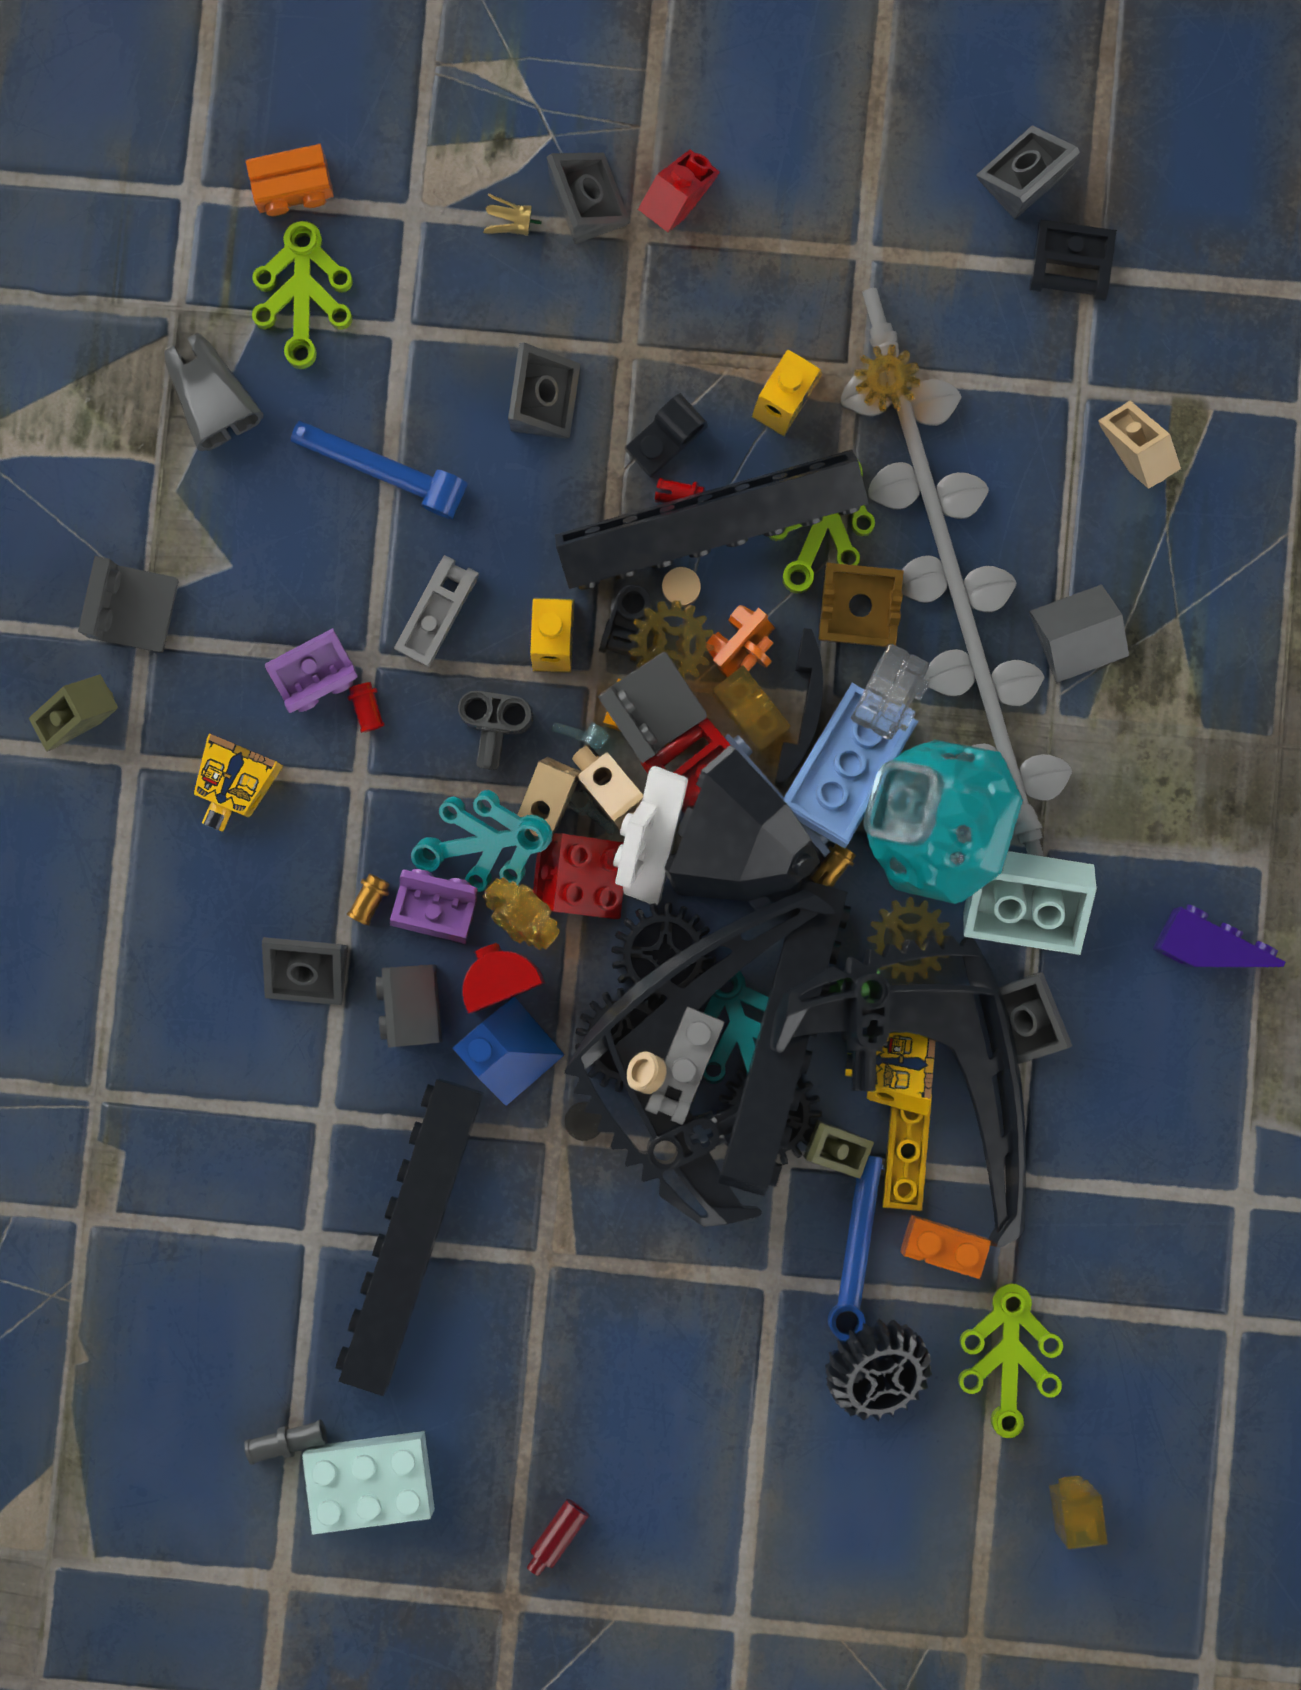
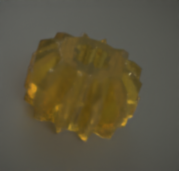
(872, 381)

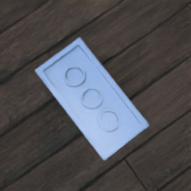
(840, 773)

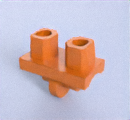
(747, 645)

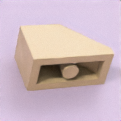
(1141, 444)

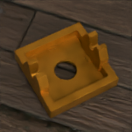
(883, 589)

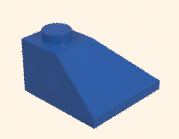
(508, 1051)

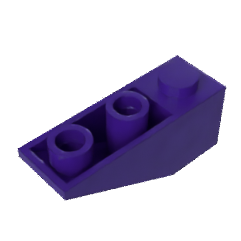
(1199, 943)

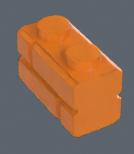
(290, 180)
(945, 1246)

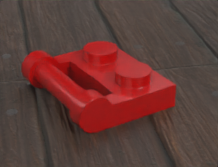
(692, 768)

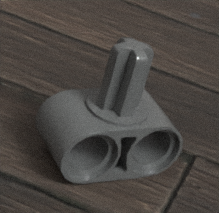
(493, 724)

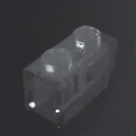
(890, 692)

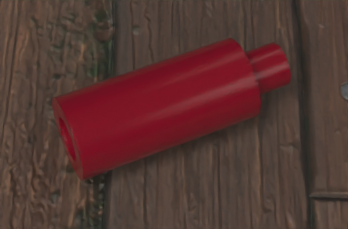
(557, 1536)

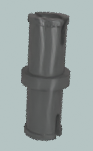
(285, 1442)

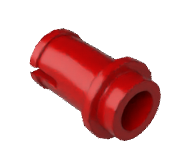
(678, 489)
(366, 706)

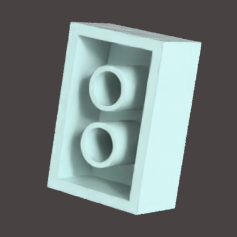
(1034, 904)
(368, 1482)

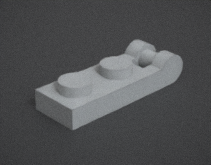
(435, 612)
(686, 1063)

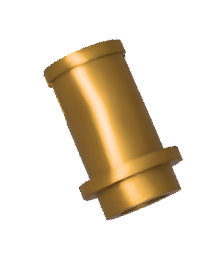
(833, 866)
(368, 899)

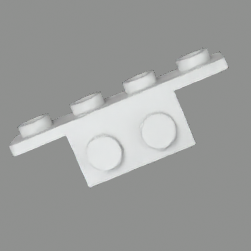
(650, 836)

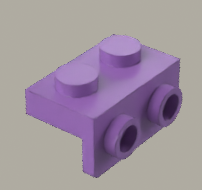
(312, 671)
(434, 905)

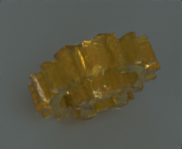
(685, 632)
(521, 913)
(921, 927)

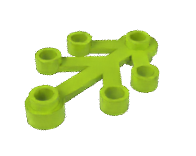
(301, 288)
(814, 539)
(1010, 1353)

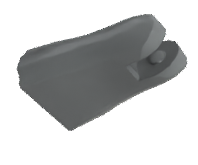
(210, 395)

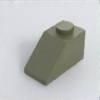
(73, 711)
(838, 1149)

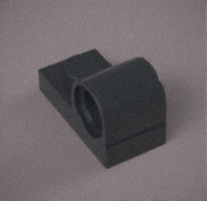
(667, 435)

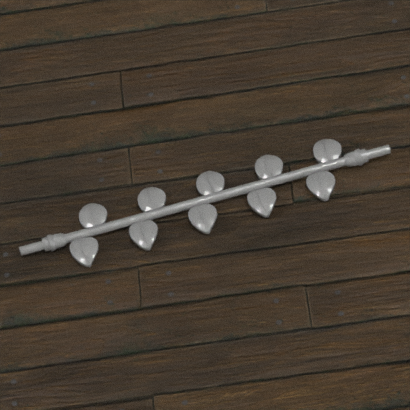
(983, 588)

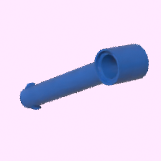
(440, 493)
(857, 1246)

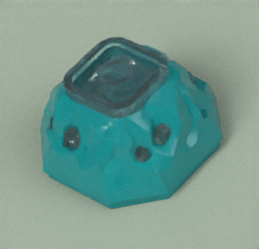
(942, 819)

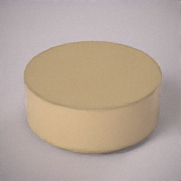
(681, 585)
(646, 1072)

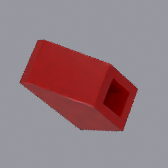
(678, 189)

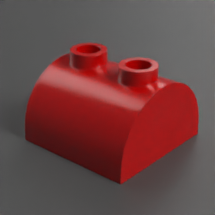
(498, 977)

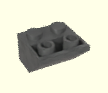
(410, 1005)

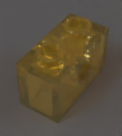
(751, 710)
(1078, 1513)

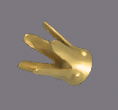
(518, 214)

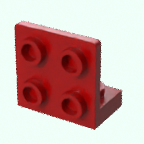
(579, 876)

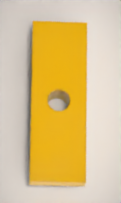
(906, 1176)

